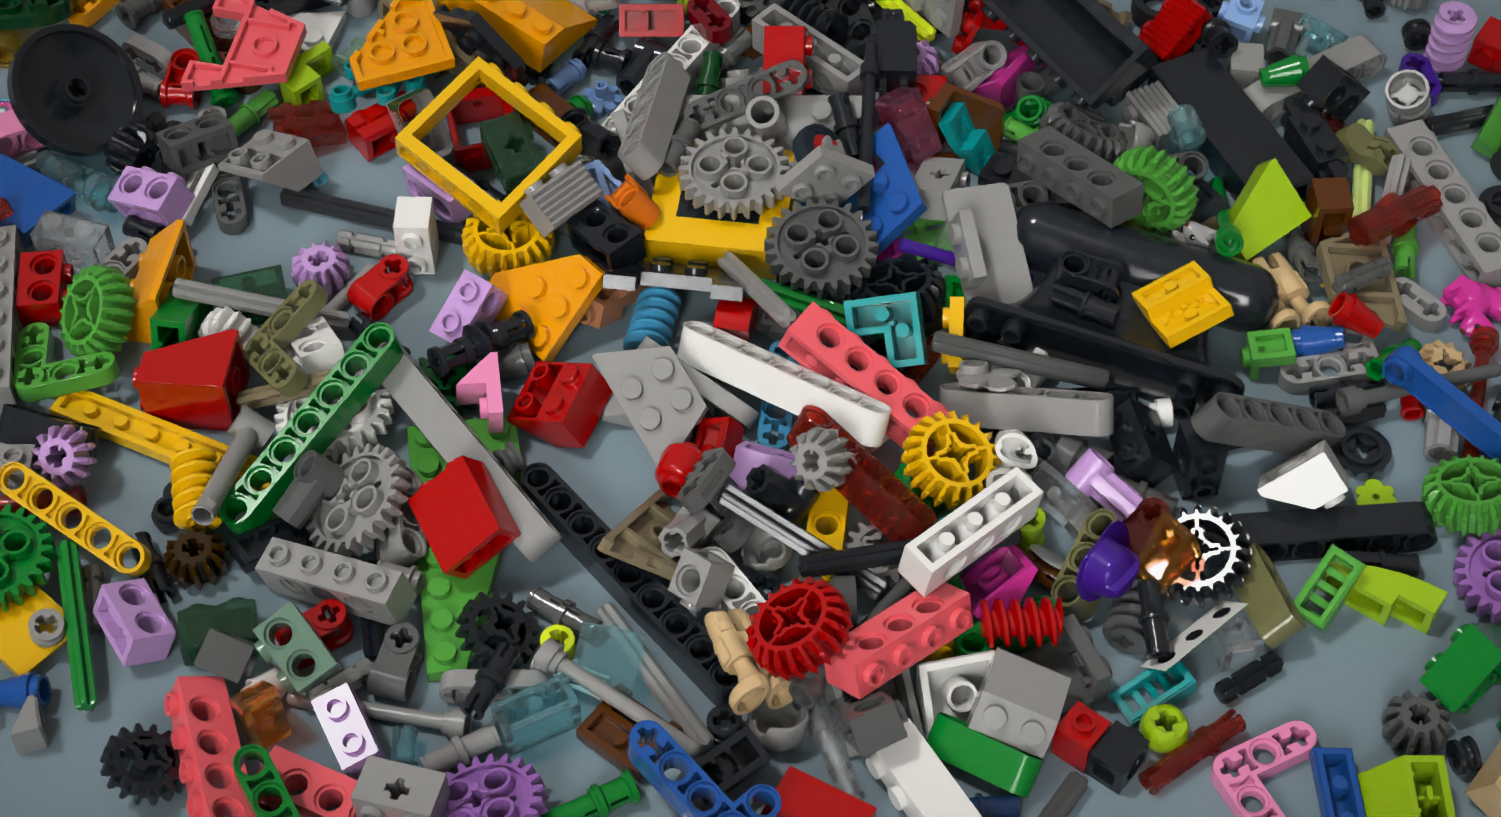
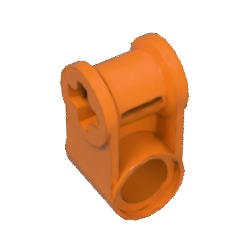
(634, 203)

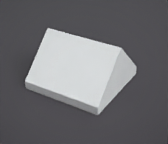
(949, 685)

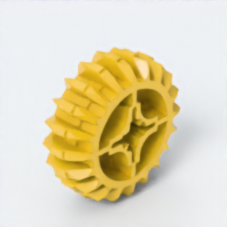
(516, 247)
(956, 447)

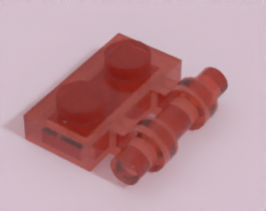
(318, 126)

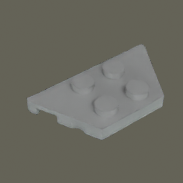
(654, 395)

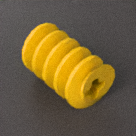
(189, 477)

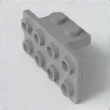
(986, 243)

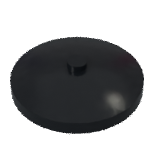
(73, 89)

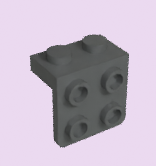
(1076, 659)

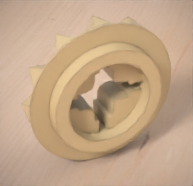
(1437, 351)

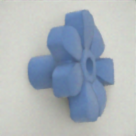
(603, 97)

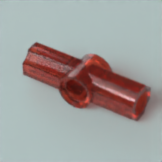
(1394, 215)

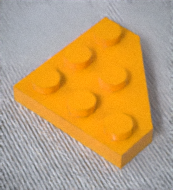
(402, 46)
(553, 296)

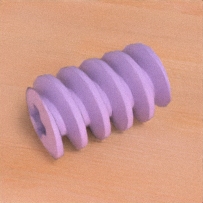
(1450, 36)

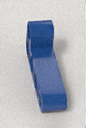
(695, 783)

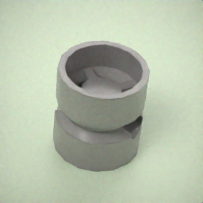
(1408, 96)

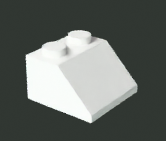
(1307, 479)

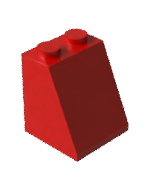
(194, 381)

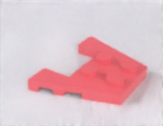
(259, 54)

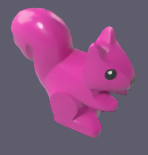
(1472, 303)

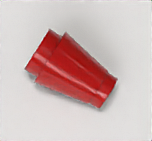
(1355, 315)

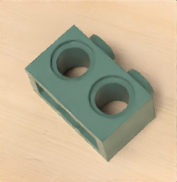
(303, 645)

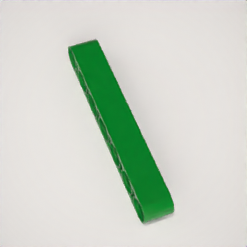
(314, 411)

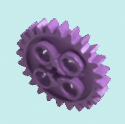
(1479, 574)
(496, 789)

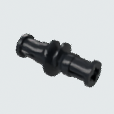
(478, 341)

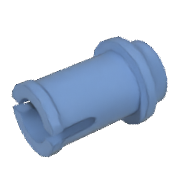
(573, 71)

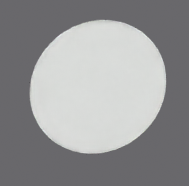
(1048, 556)

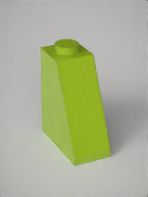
(1266, 209)

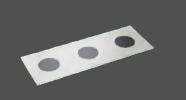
(1196, 634)

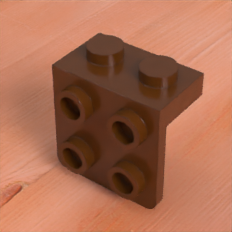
(982, 110)

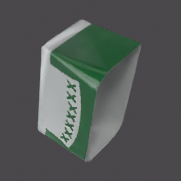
(422, 99)

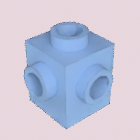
(1243, 17)

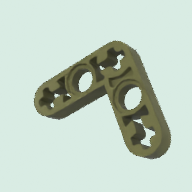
(279, 332)

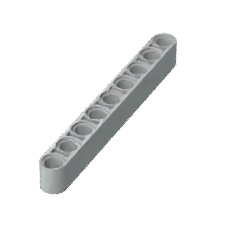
(454, 438)

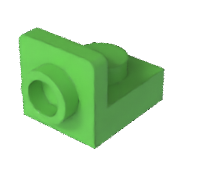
(1267, 349)

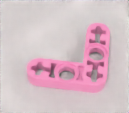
(1249, 777)

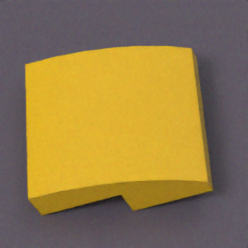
(1182, 304)
(16, 647)

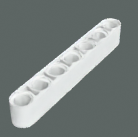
(781, 381)

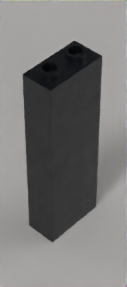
(1235, 128)

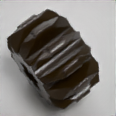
(196, 558)

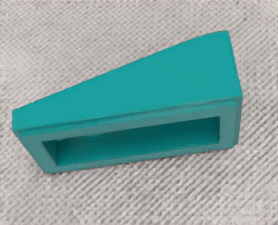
(1186, 686)

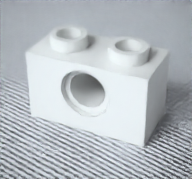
(416, 233)

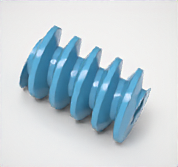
(653, 317)

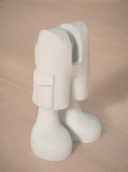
(1013, 450)

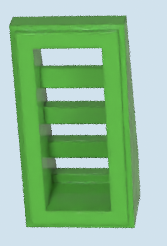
(1339, 596)

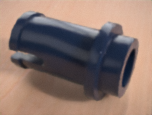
(997, 805)

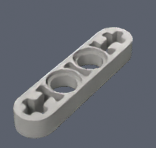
(715, 393)

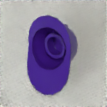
(1108, 566)

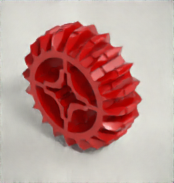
(799, 628)

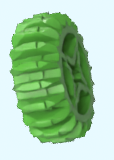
(1168, 189)
(97, 311)
(1465, 494)

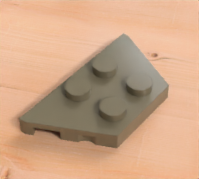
(1382, 297)
(637, 539)

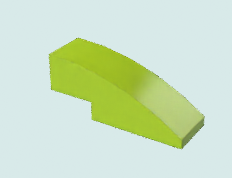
(1391, 593)

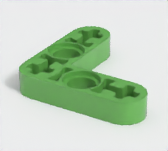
(87, 370)

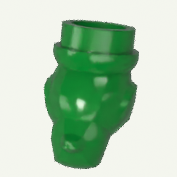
(1030, 110)

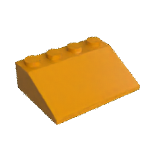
(533, 28)

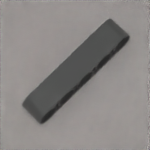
(1265, 424)

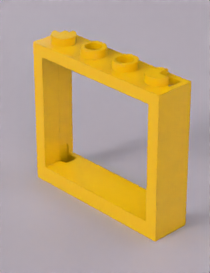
(454, 183)

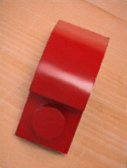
(737, 317)

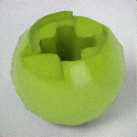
(1164, 727)

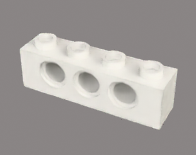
(970, 531)

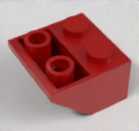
(561, 403)

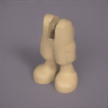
(1294, 295)
(733, 653)

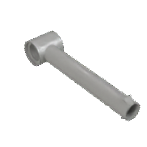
(249, 434)

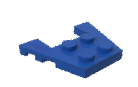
(894, 193)

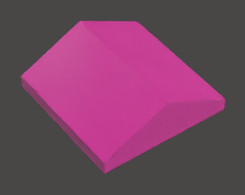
(1000, 574)

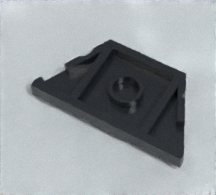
(480, 39)

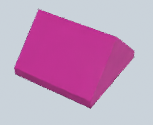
(1002, 83)

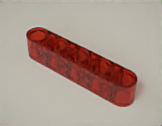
(871, 485)

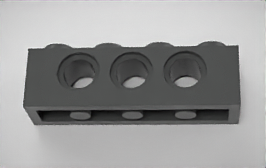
(1080, 176)

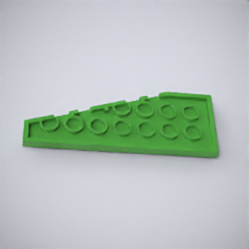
(441, 593)

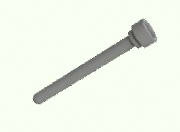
(554, 659)
(450, 723)

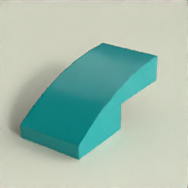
(965, 140)

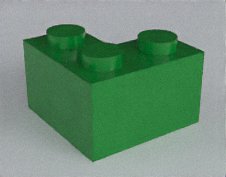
(1466, 667)

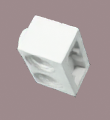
(316, 347)

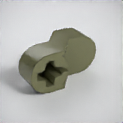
(1367, 149)

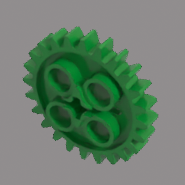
(24, 554)

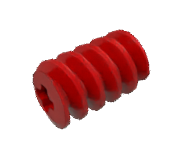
(1021, 622)

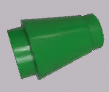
(1284, 72)

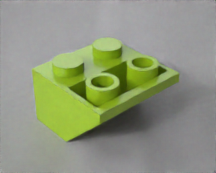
(1408, 788)

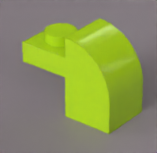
(306, 76)

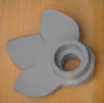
(978, 374)

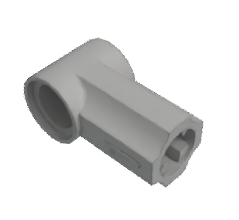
(1439, 439)
(688, 531)

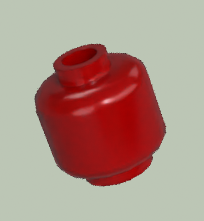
(675, 465)

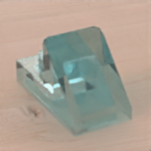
(1317, 36)

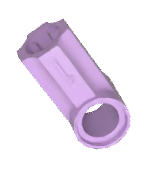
(1098, 480)

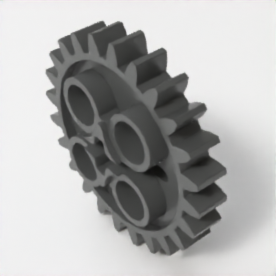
(821, 247)

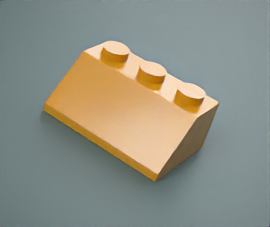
(165, 259)

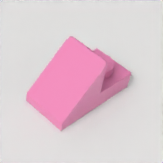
(484, 388)

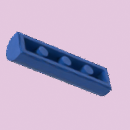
(1336, 782)

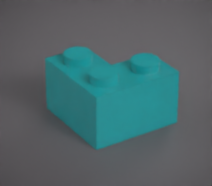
(898, 319)

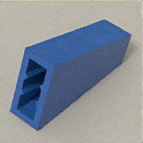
(30, 196)

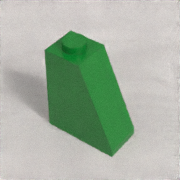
(177, 321)

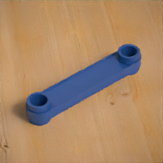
(1408, 370)

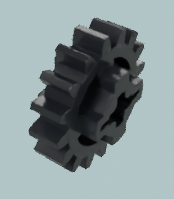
(497, 622)
(142, 764)

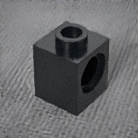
(1117, 756)

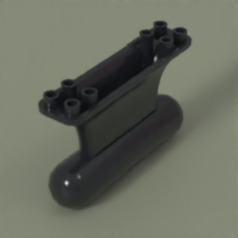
(1132, 347)

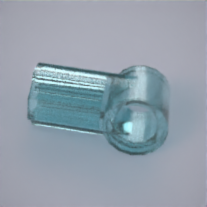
(1186, 130)

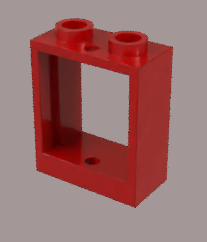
(466, 111)

